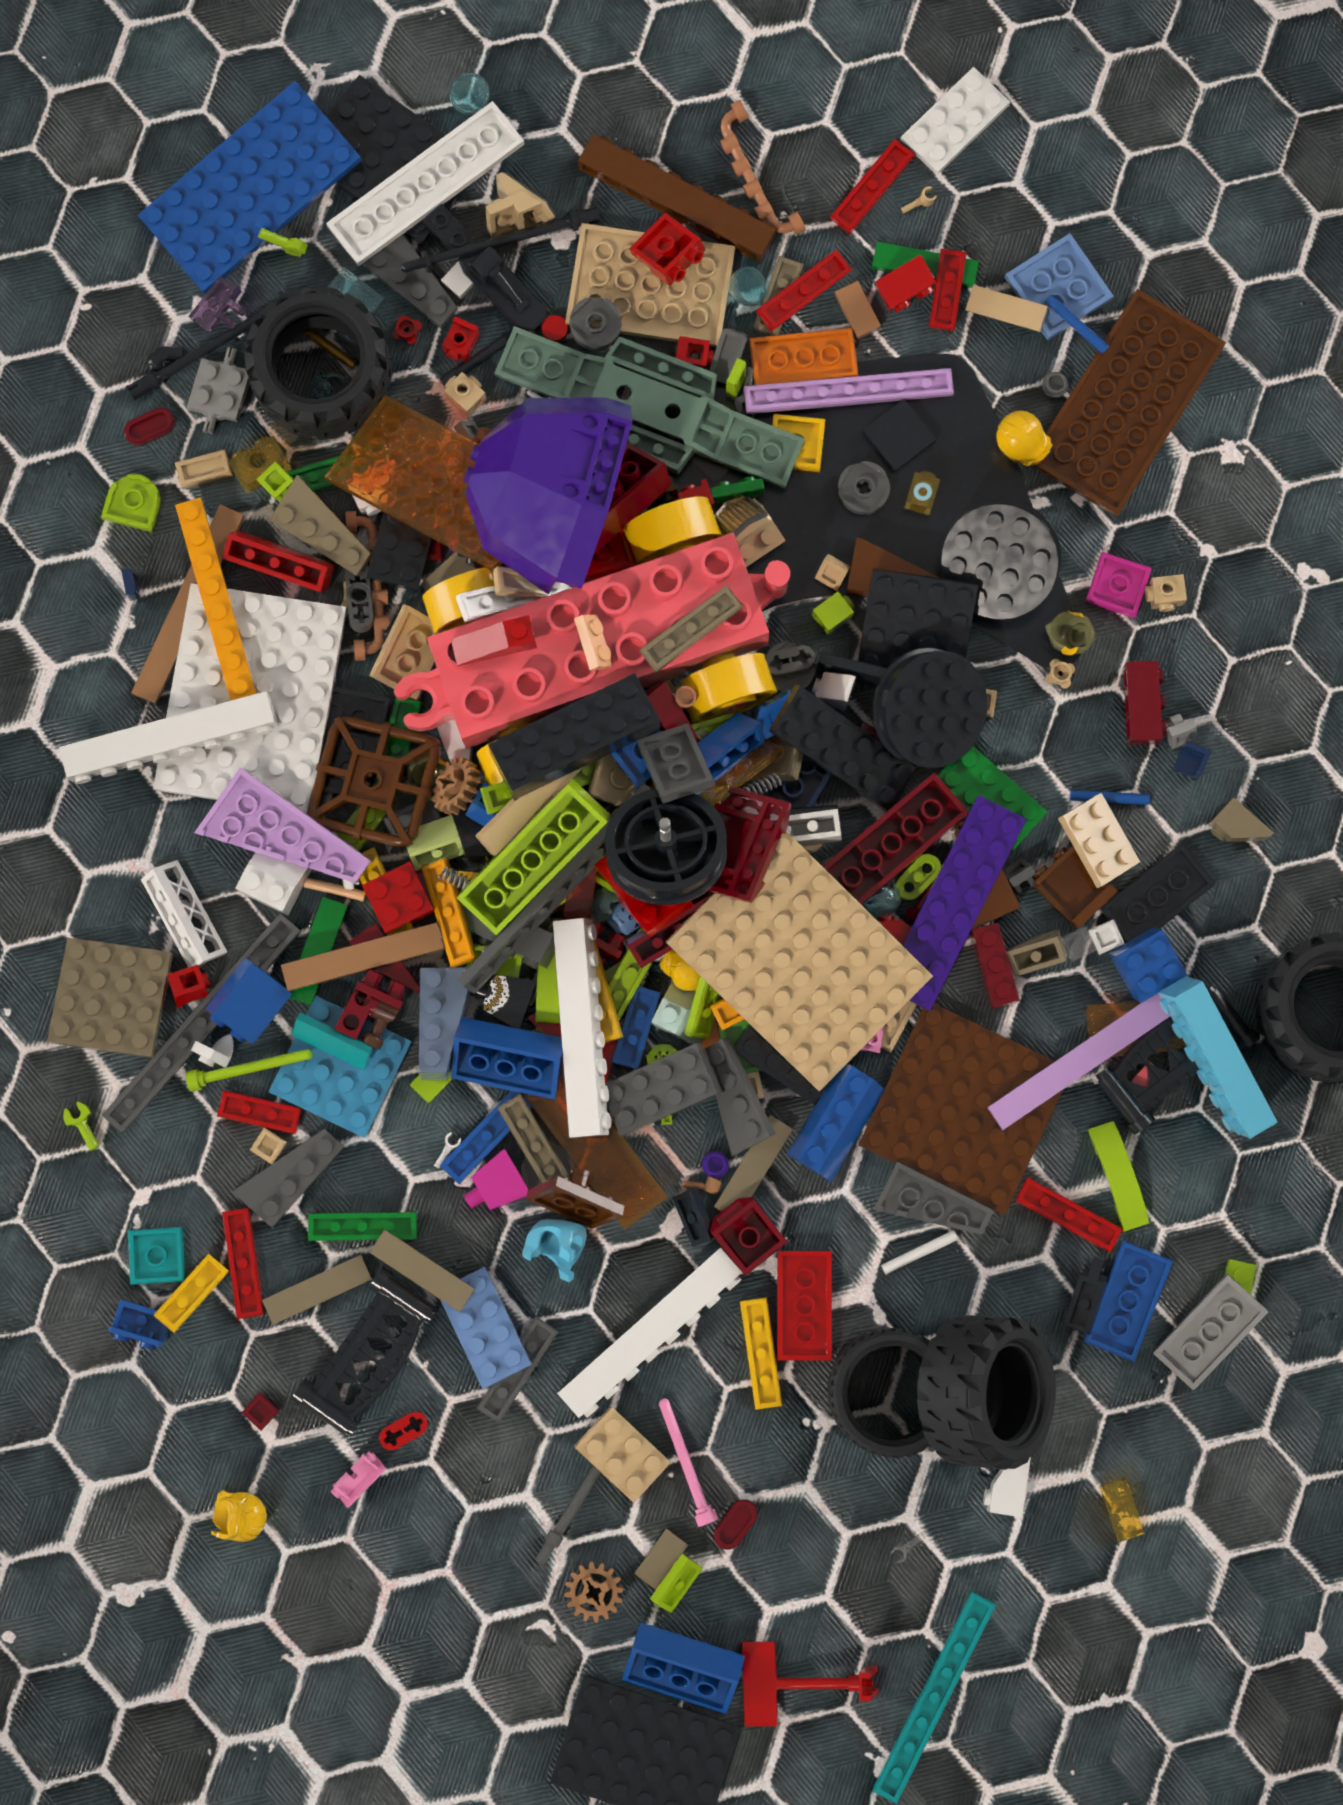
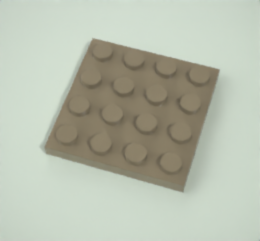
(110, 997)

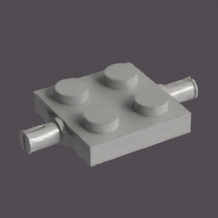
(219, 390)

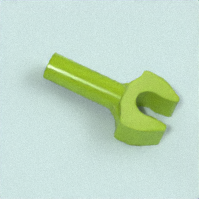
(292, 245)
(81, 1123)

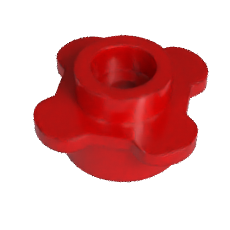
(404, 322)

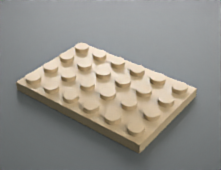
(645, 302)

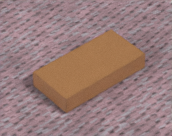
(857, 310)

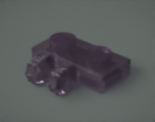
(216, 303)

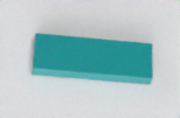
(332, 1041)

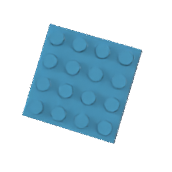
(336, 1087)

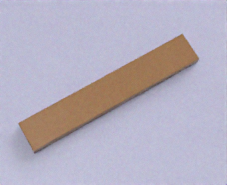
(362, 957)

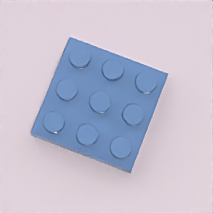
(1066, 275)

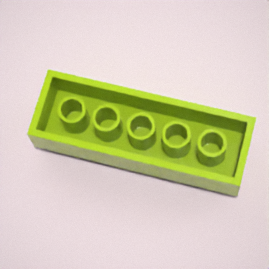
(534, 856)

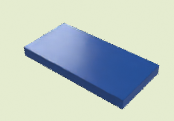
(1129, 1300)

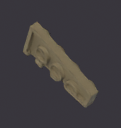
(311, 521)

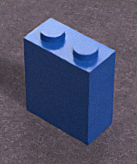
(248, 1001)

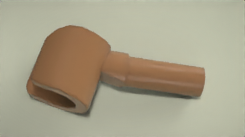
(712, 1185)

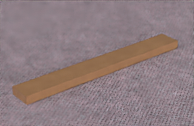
(165, 649)

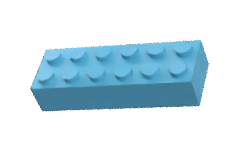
(1217, 1057)

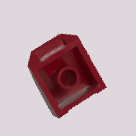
(746, 1234)

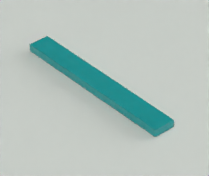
(933, 1697)

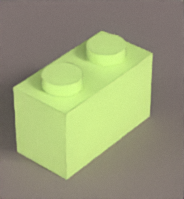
(435, 842)

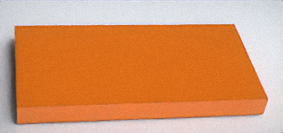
(803, 356)

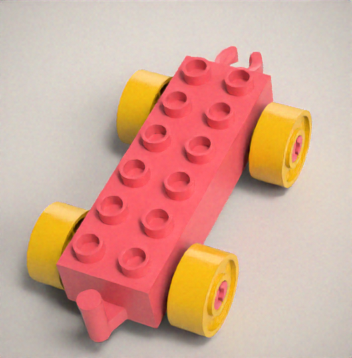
(677, 568)

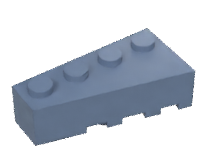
(441, 1010)

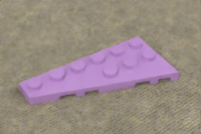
(267, 823)

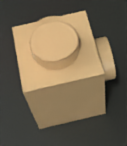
(465, 393)
(1166, 592)

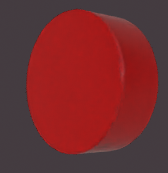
(554, 328)

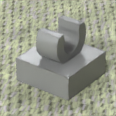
(1181, 731)

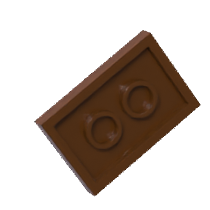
(575, 1199)

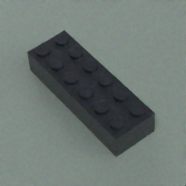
(574, 736)

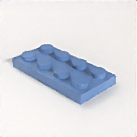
(488, 1332)

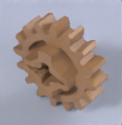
(456, 786)
(582, 1597)

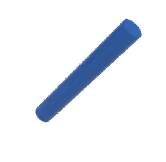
(1077, 324)
(1111, 797)

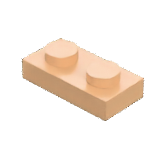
(593, 642)

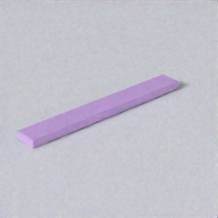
(848, 391)
(1078, 1062)

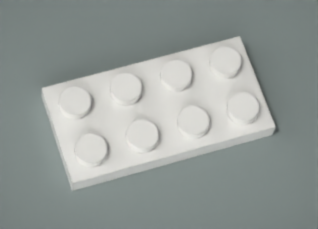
(955, 121)

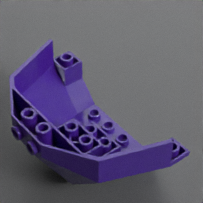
(548, 485)

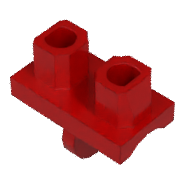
(611, 949)

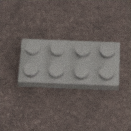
(1210, 1331)

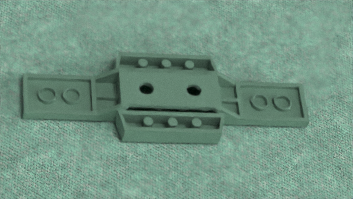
(655, 384)

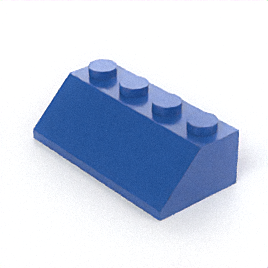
(507, 1058)
(836, 1122)
(683, 1668)

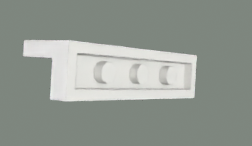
(178, 916)

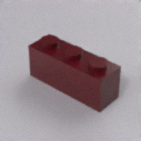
(1143, 702)
(994, 966)

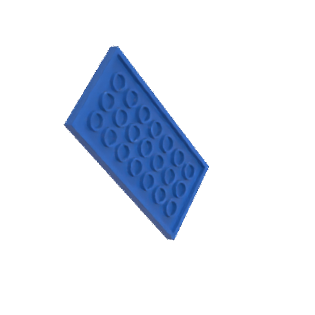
(250, 183)

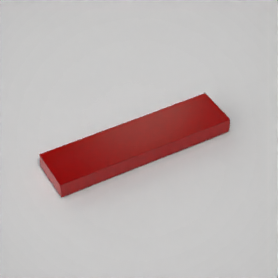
(872, 186)
(803, 290)
(1068, 1214)
(243, 1263)

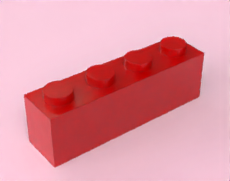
(278, 561)

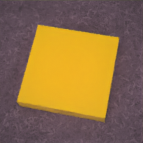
(812, 430)

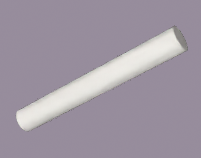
(919, 1252)

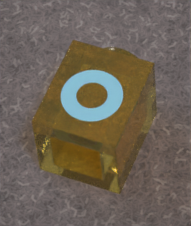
(922, 492)

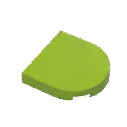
(132, 502)

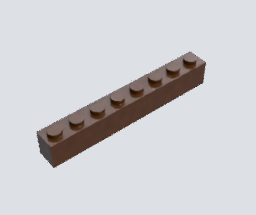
(677, 198)

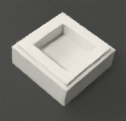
(457, 281)
(1106, 936)

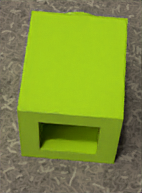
(833, 613)

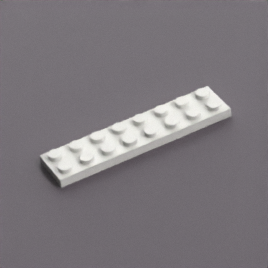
(425, 183)

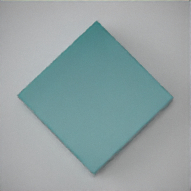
(156, 1255)

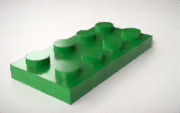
(979, 776)

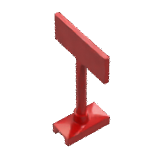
(762, 1684)

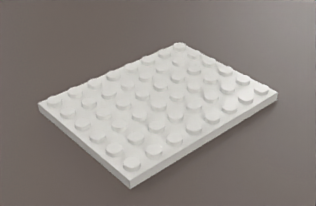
(291, 656)

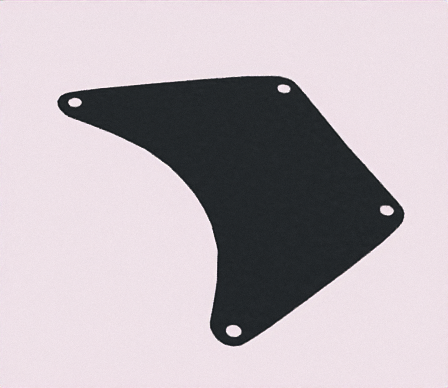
(962, 458)

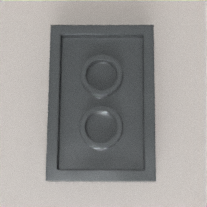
(675, 763)

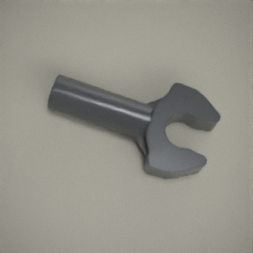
(748, 381)

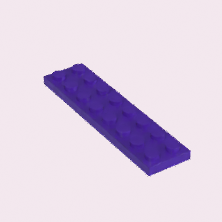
(960, 892)

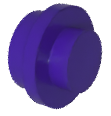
(715, 1164)

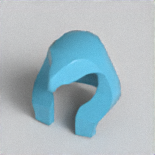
(557, 1240)

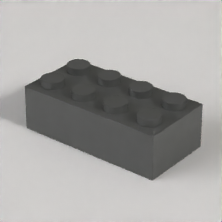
(662, 1089)

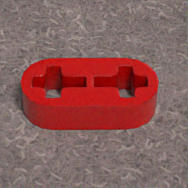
(407, 1436)

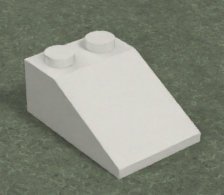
(273, 882)

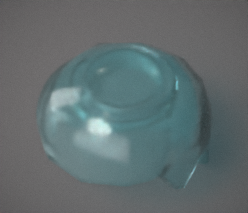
(469, 93)
(747, 286)
(884, 902)
(601, 904)

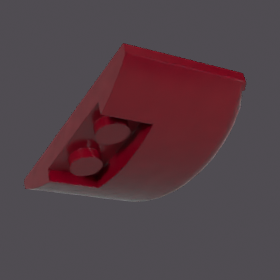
(752, 833)

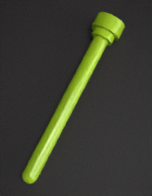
(198, 1079)

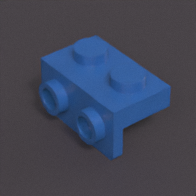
(138, 1324)

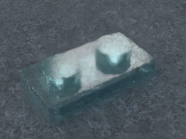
(349, 283)

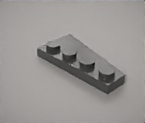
(415, 287)
(738, 1105)
(286, 1180)
(924, 1199)

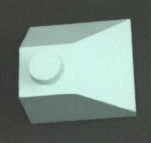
(674, 1013)

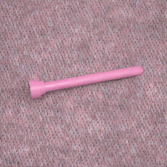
(704, 1512)

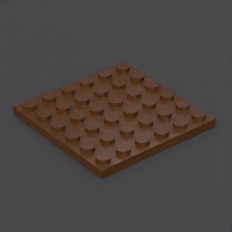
(938, 1110)

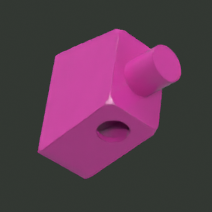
(497, 1183)

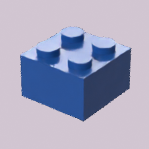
(1147, 964)

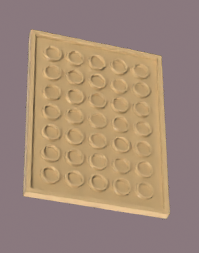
(802, 963)

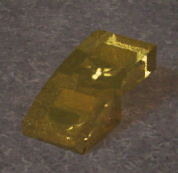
(1121, 1509)

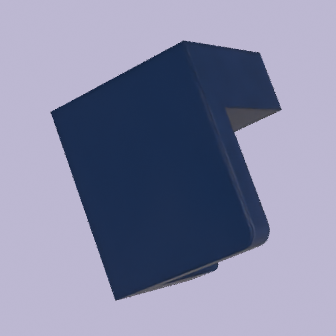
(1191, 760)

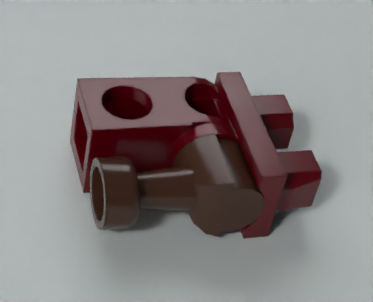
(374, 1002)

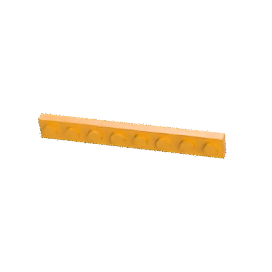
(215, 599)

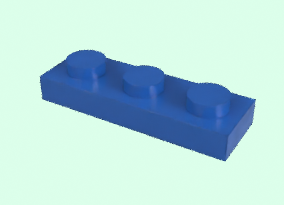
(636, 1028)

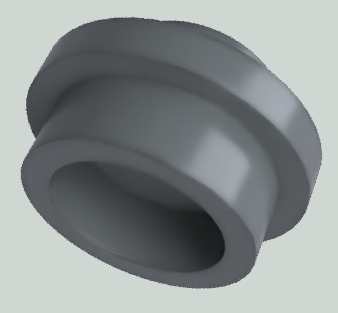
(1055, 384)

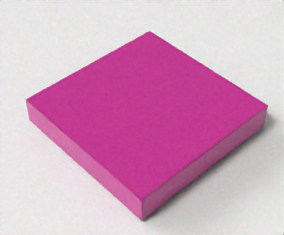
(1118, 585)

